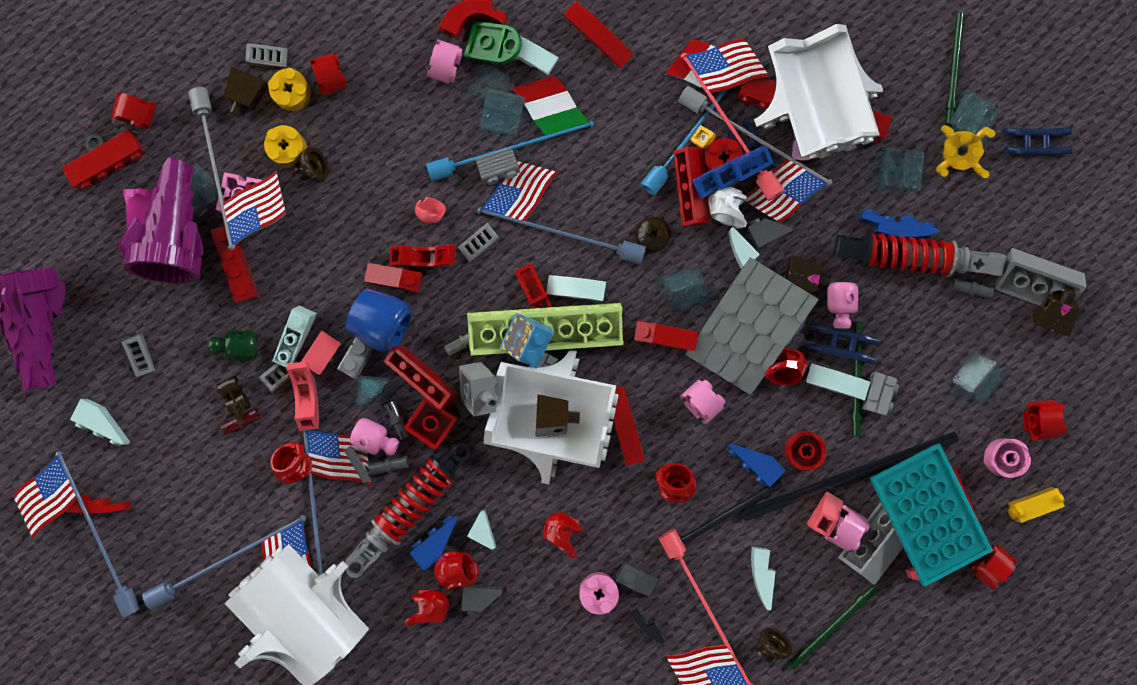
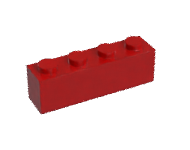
(103, 160)
(688, 166)
(235, 268)
(421, 377)

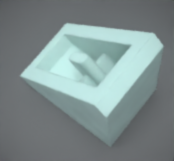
(482, 531)

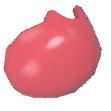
(430, 210)

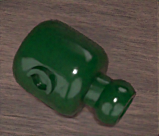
(237, 345)

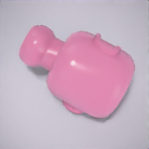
(842, 300)
(372, 437)

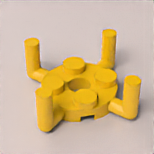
(970, 158)

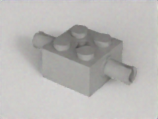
(478, 389)

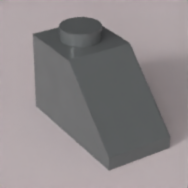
(766, 231)
(636, 579)
(478, 597)

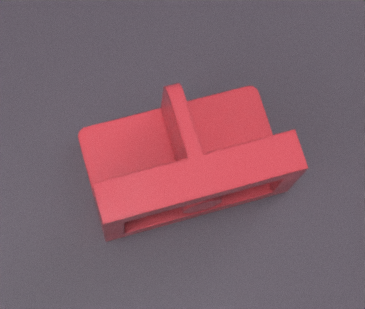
(321, 352)

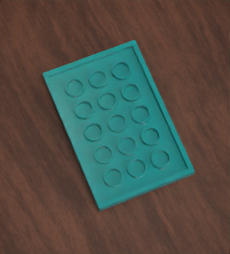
(931, 514)

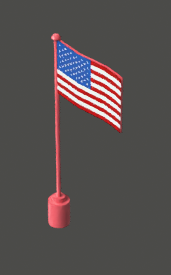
(725, 69)
(708, 664)

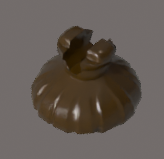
(312, 165)
(656, 241)
(774, 645)

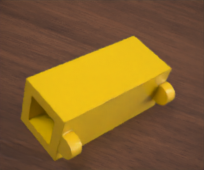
(1036, 505)

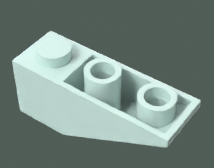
(294, 335)
(97, 418)

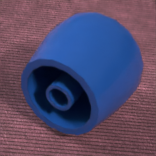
(378, 320)

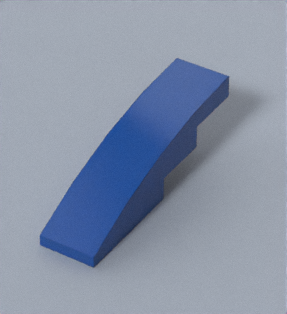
(732, 171)

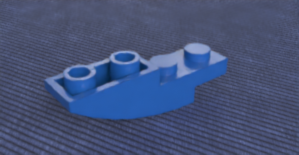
(905, 226)

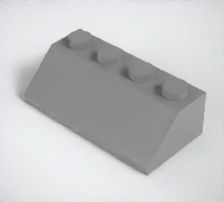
(1036, 278)
(876, 549)

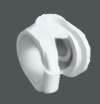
(725, 207)

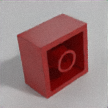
(430, 423)

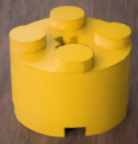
(280, 85)
(277, 139)

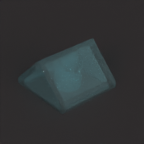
(684, 289)
(978, 377)
(370, 388)

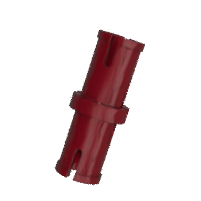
(232, 424)

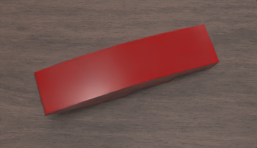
(598, 34)
(532, 287)
(627, 430)
(97, 506)

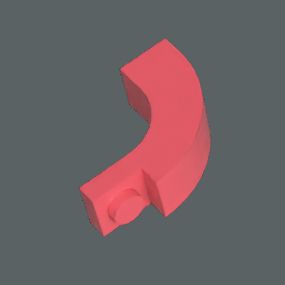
(305, 396)

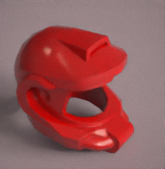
(788, 368)
(290, 463)
(676, 485)
(559, 529)
(450, 571)
(432, 607)

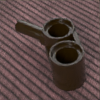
(236, 399)

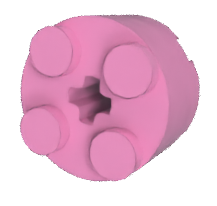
(443, 61)
(703, 401)
(1018, 456)
(849, 529)
(603, 603)

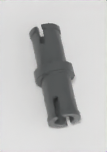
(972, 288)
(397, 420)
(388, 465)

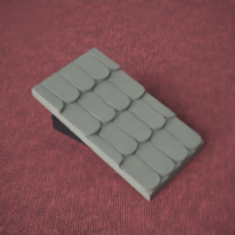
(751, 325)

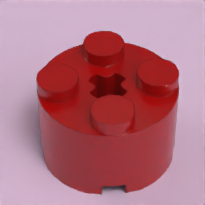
(327, 74)
(133, 110)
(721, 147)
(1044, 420)
(816, 451)
(994, 567)

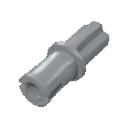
(457, 345)

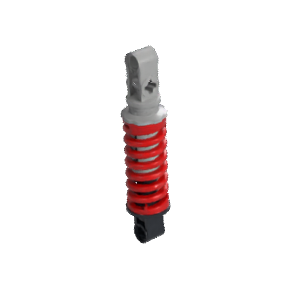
(917, 253)
(408, 507)

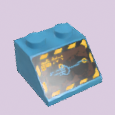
(526, 340)

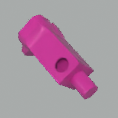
(136, 204)

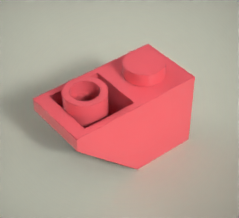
(826, 514)

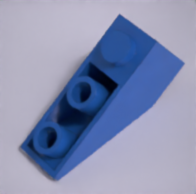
(763, 466)
(430, 550)

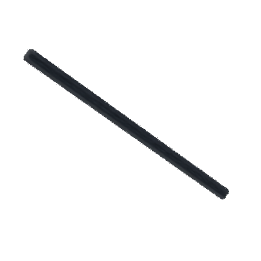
(844, 478)

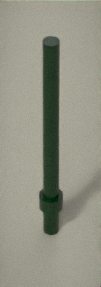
(951, 104)
(856, 416)
(860, 601)

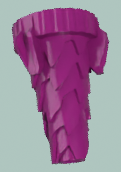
(168, 242)
(26, 317)

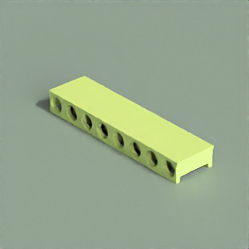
(571, 327)

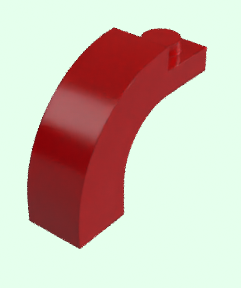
(467, 11)
(422, 256)

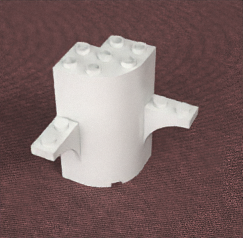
(822, 93)
(515, 416)
(296, 616)

